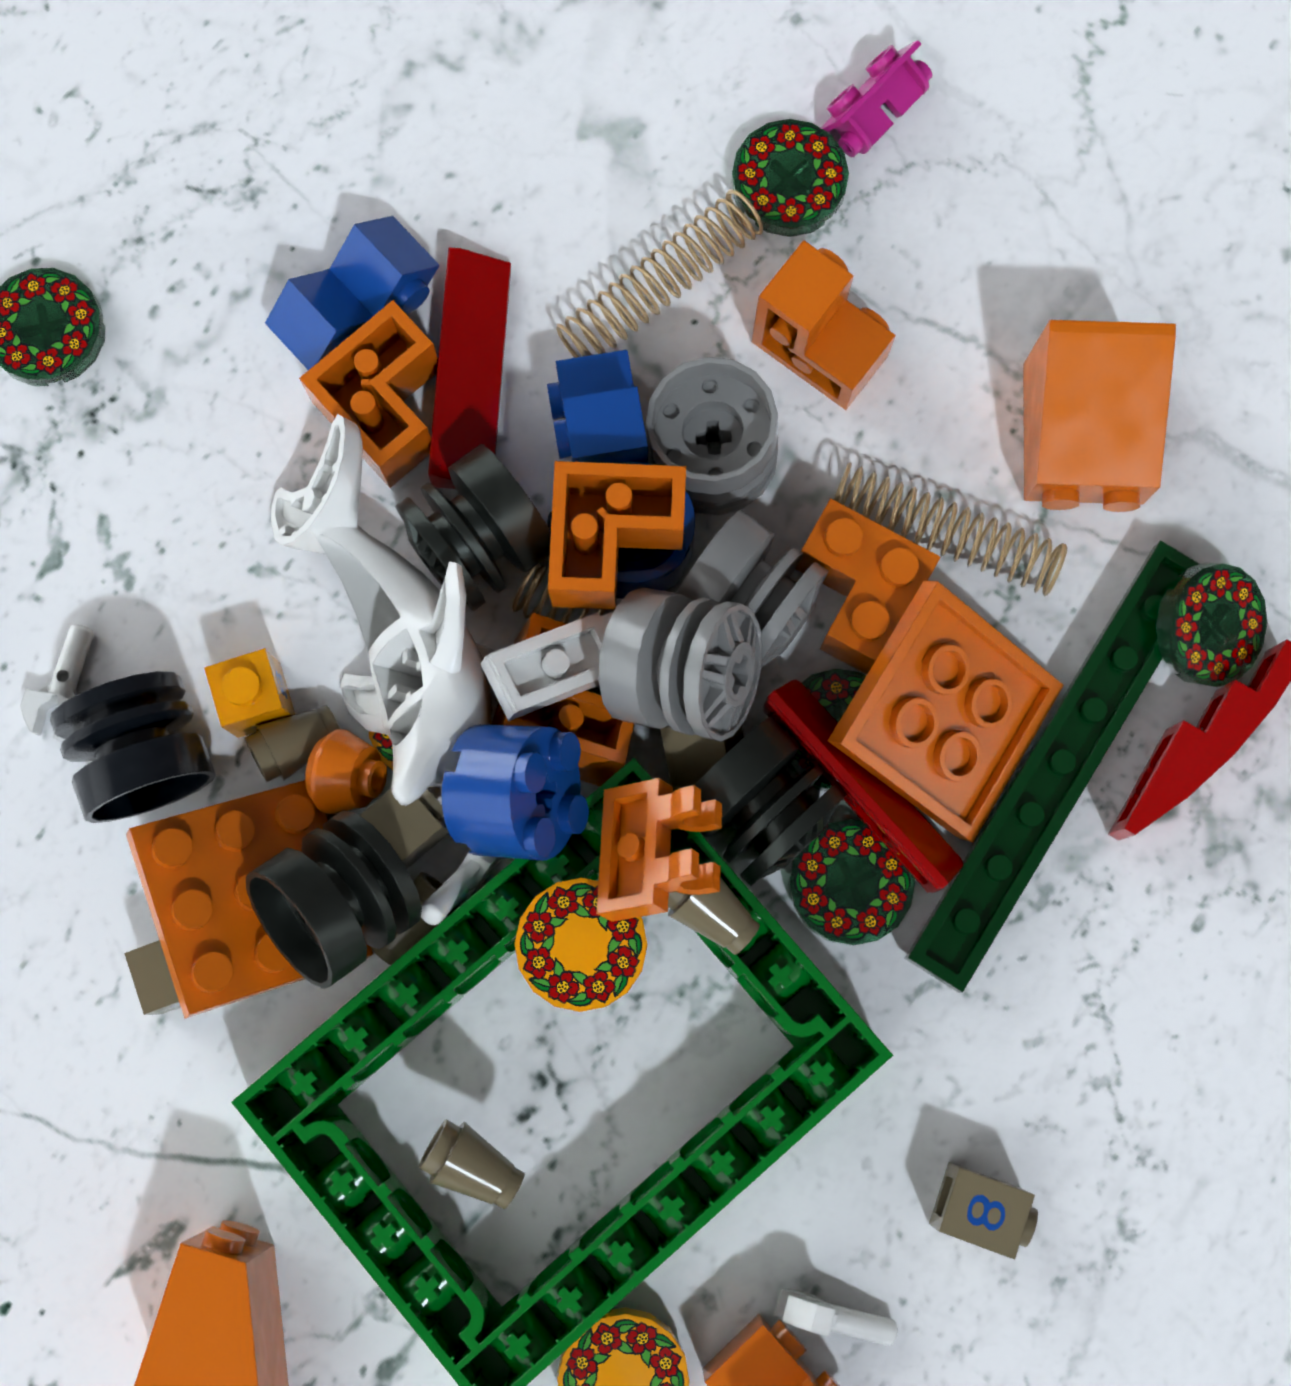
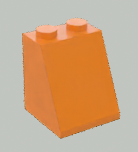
(1096, 413)
(219, 1315)

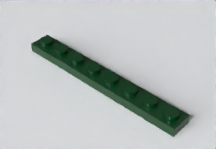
(1049, 779)

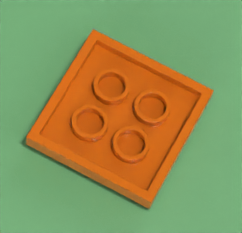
(946, 711)
(198, 896)

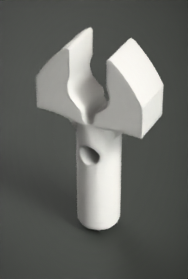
(64, 681)
(459, 887)
(820, 1317)

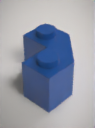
(370, 270)
(598, 409)

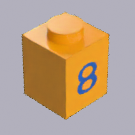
(249, 692)

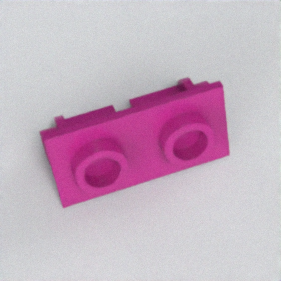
(893, 81)

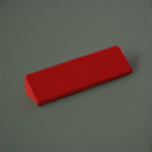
(469, 360)
(877, 805)

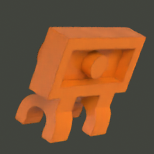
(636, 847)

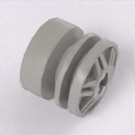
(719, 403)
(736, 572)
(680, 663)

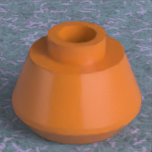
(344, 772)

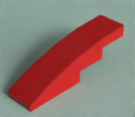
(1193, 754)

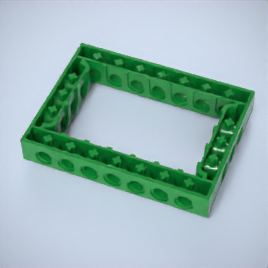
(396, 1240)

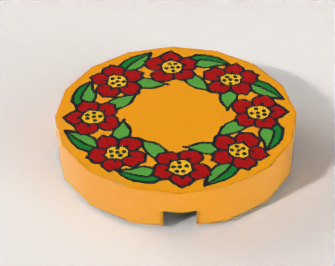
(574, 953)
(625, 1350)

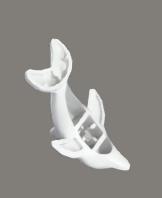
(419, 650)

